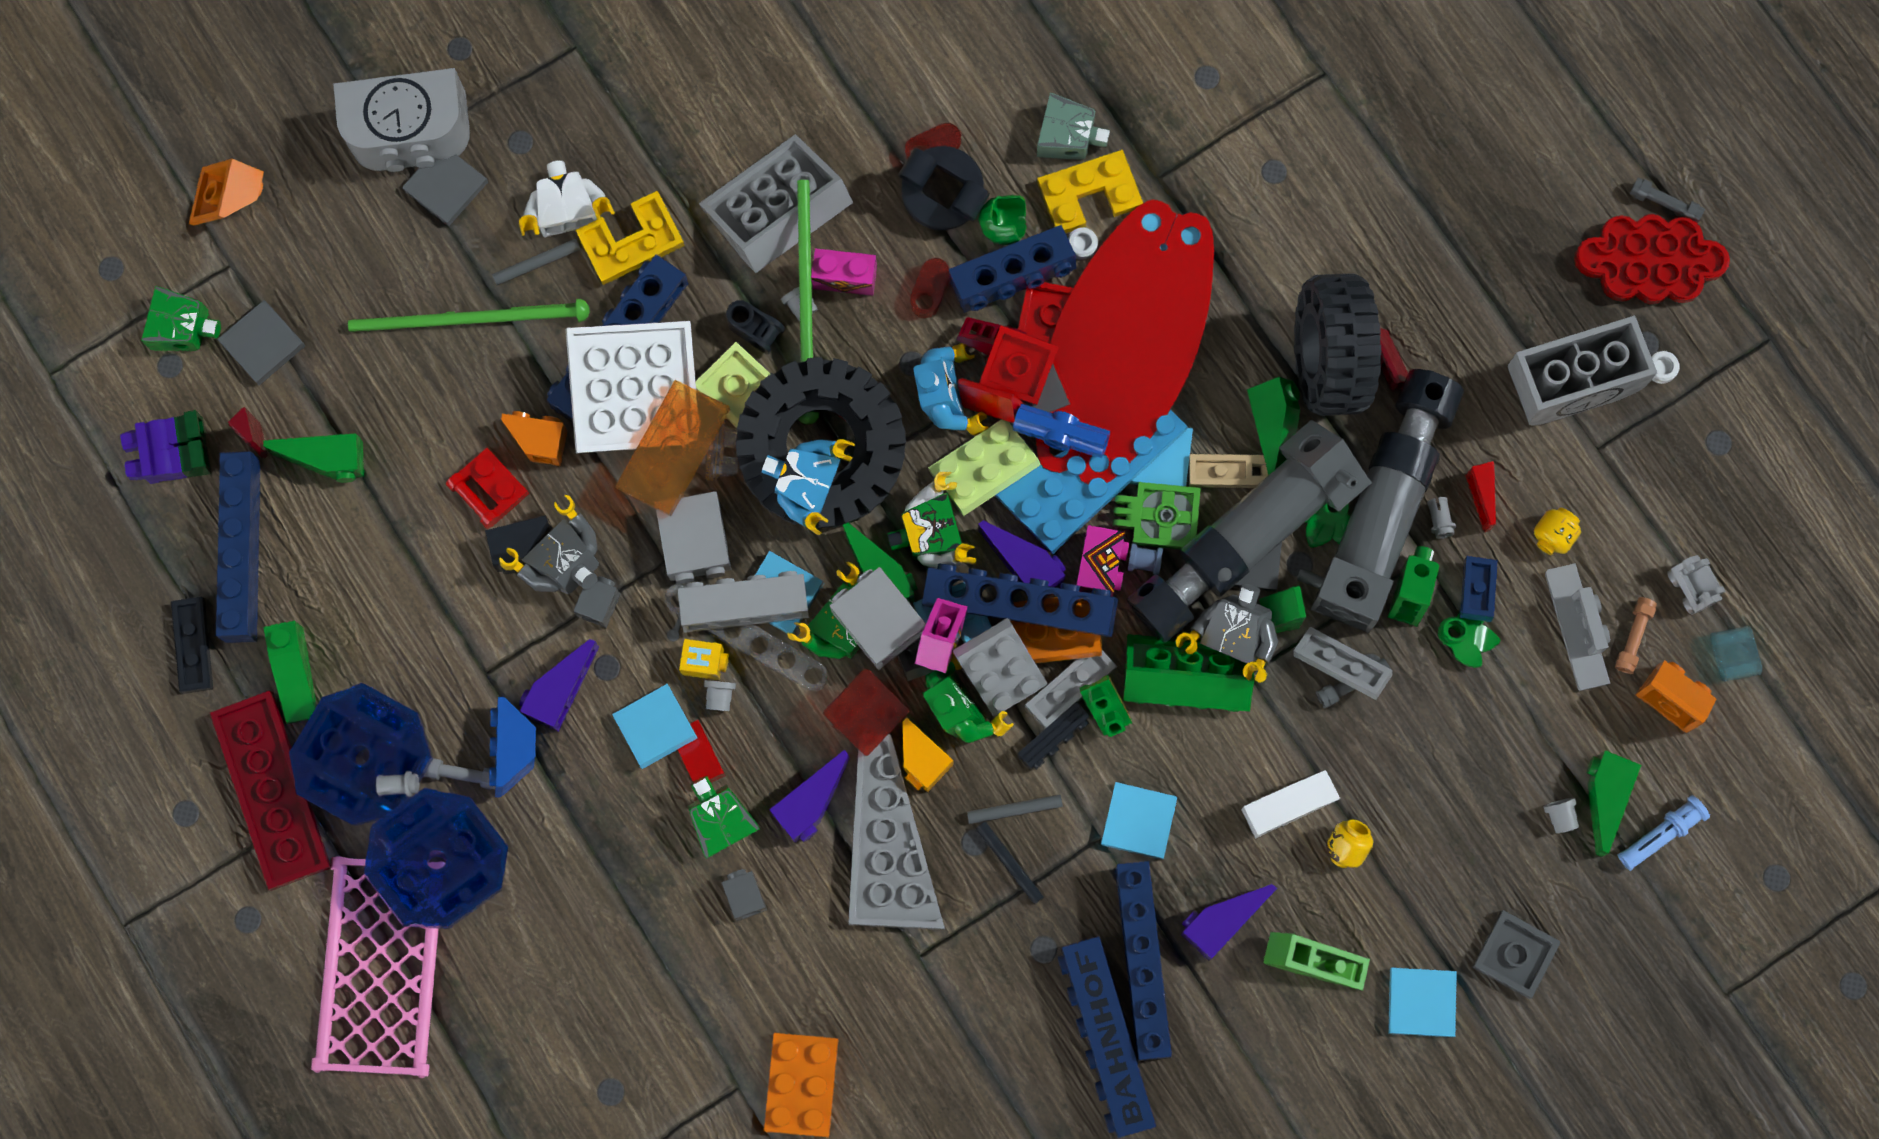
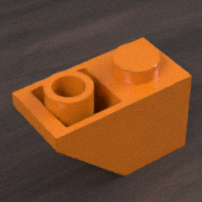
(538, 438)

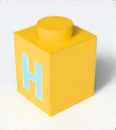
(703, 659)

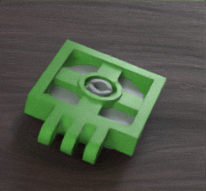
(1160, 515)

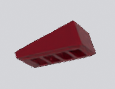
(981, 328)

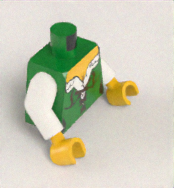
(932, 528)

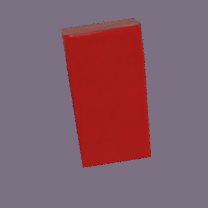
(1482, 487)
(700, 757)

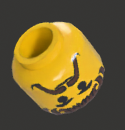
(1349, 844)

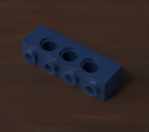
(1022, 256)

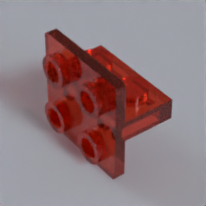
(865, 712)

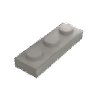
(1343, 663)
(1065, 690)

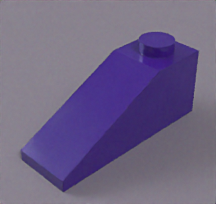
(1023, 557)
(556, 690)
(807, 804)
(1219, 922)

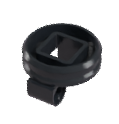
(958, 165)

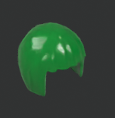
(1004, 219)

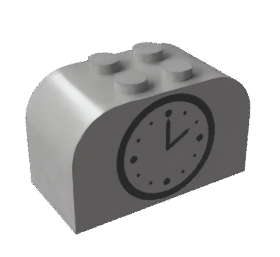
(403, 119)
(1582, 371)

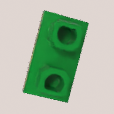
(1106, 706)

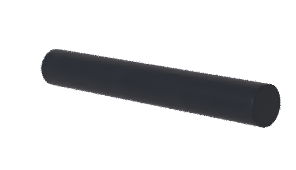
(1009, 863)

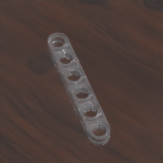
(771, 655)

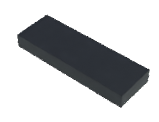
(192, 645)

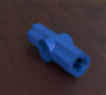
(1061, 430)

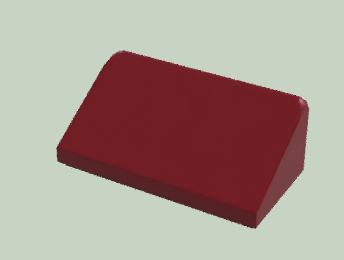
(1391, 362)
(249, 430)

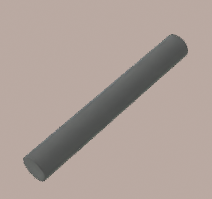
(536, 262)
(1014, 809)

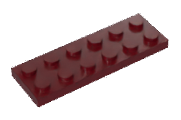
(263, 779)

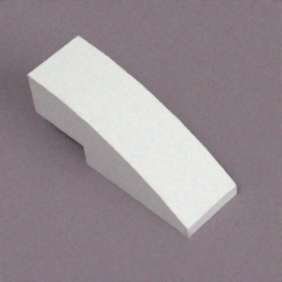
(1290, 803)

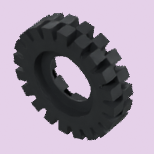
(834, 388)

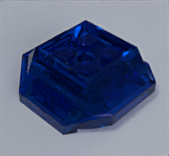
(334, 735)
(431, 827)

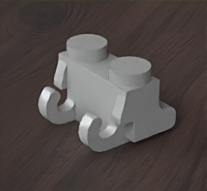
(1697, 583)

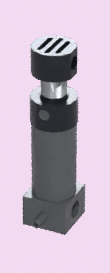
(1315, 473)
(1388, 506)

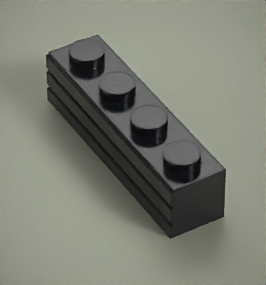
(1054, 735)

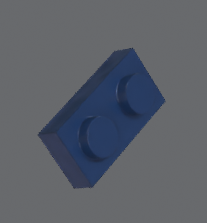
(1478, 589)

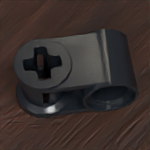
(758, 329)

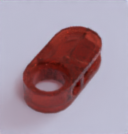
(941, 135)
(931, 282)

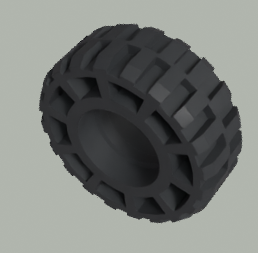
(1337, 344)

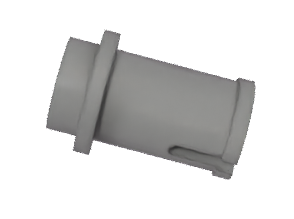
(1441, 518)
(397, 784)

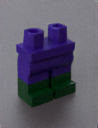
(167, 449)

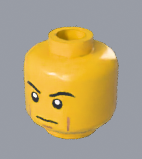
(1557, 531)

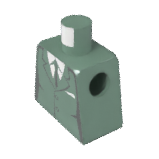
(1069, 130)

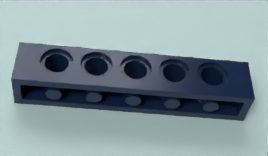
(653, 308)
(1098, 621)
(1143, 961)

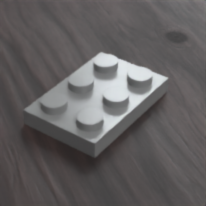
(1000, 667)

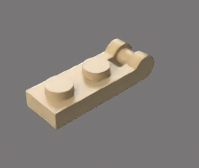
(1225, 470)

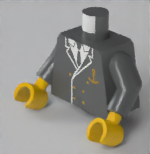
(561, 558)
(1238, 630)

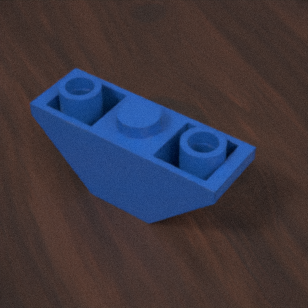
(512, 746)

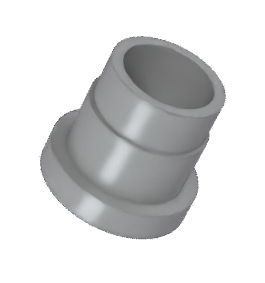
(792, 299)
(719, 695)
(1562, 815)

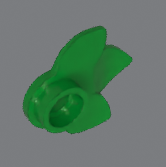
(1326, 525)
(1471, 640)

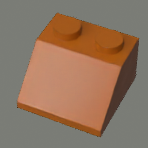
(1677, 696)

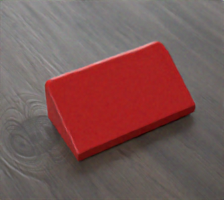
(989, 400)

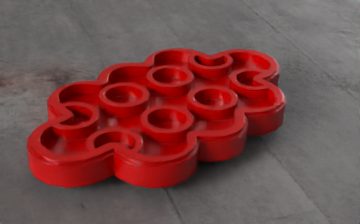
(1652, 259)

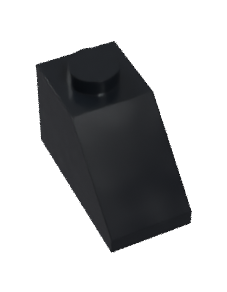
(519, 536)

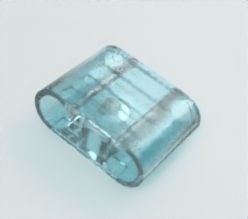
(1736, 653)

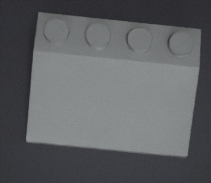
(761, 204)

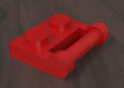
(495, 481)

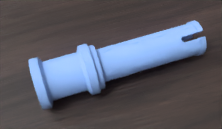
(1676, 821)

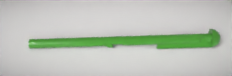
(805, 282)
(579, 309)

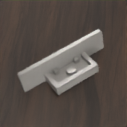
(1580, 626)

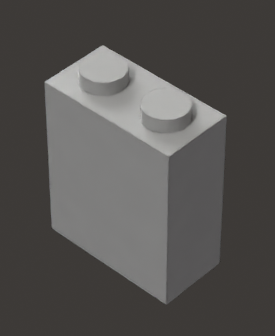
(694, 539)
(877, 617)

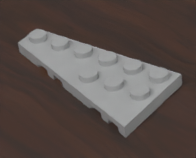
(888, 861)

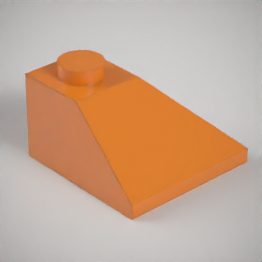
(224, 190)

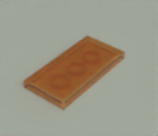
(672, 448)

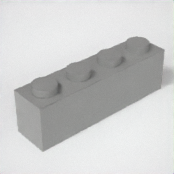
(742, 602)

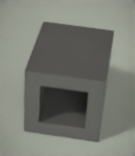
(598, 602)
(743, 894)

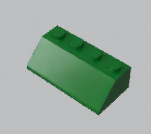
(1172, 677)

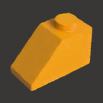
(923, 759)

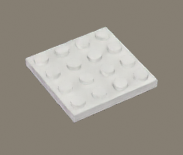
(622, 379)

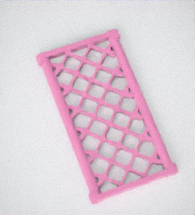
(320, 1062)

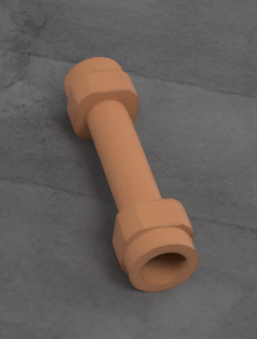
(1644, 611)

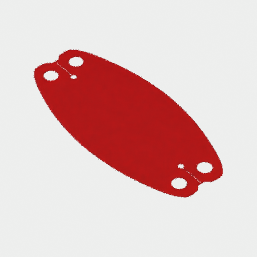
(1132, 331)

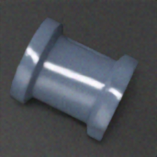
(1145, 559)

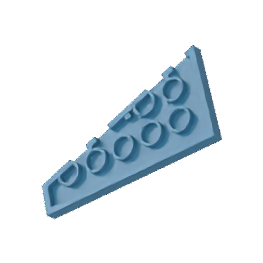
(1060, 504)

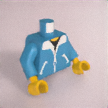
(940, 391)
(806, 479)

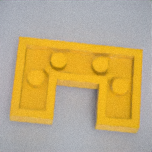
(1104, 173)
(619, 258)

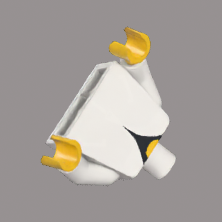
(563, 203)

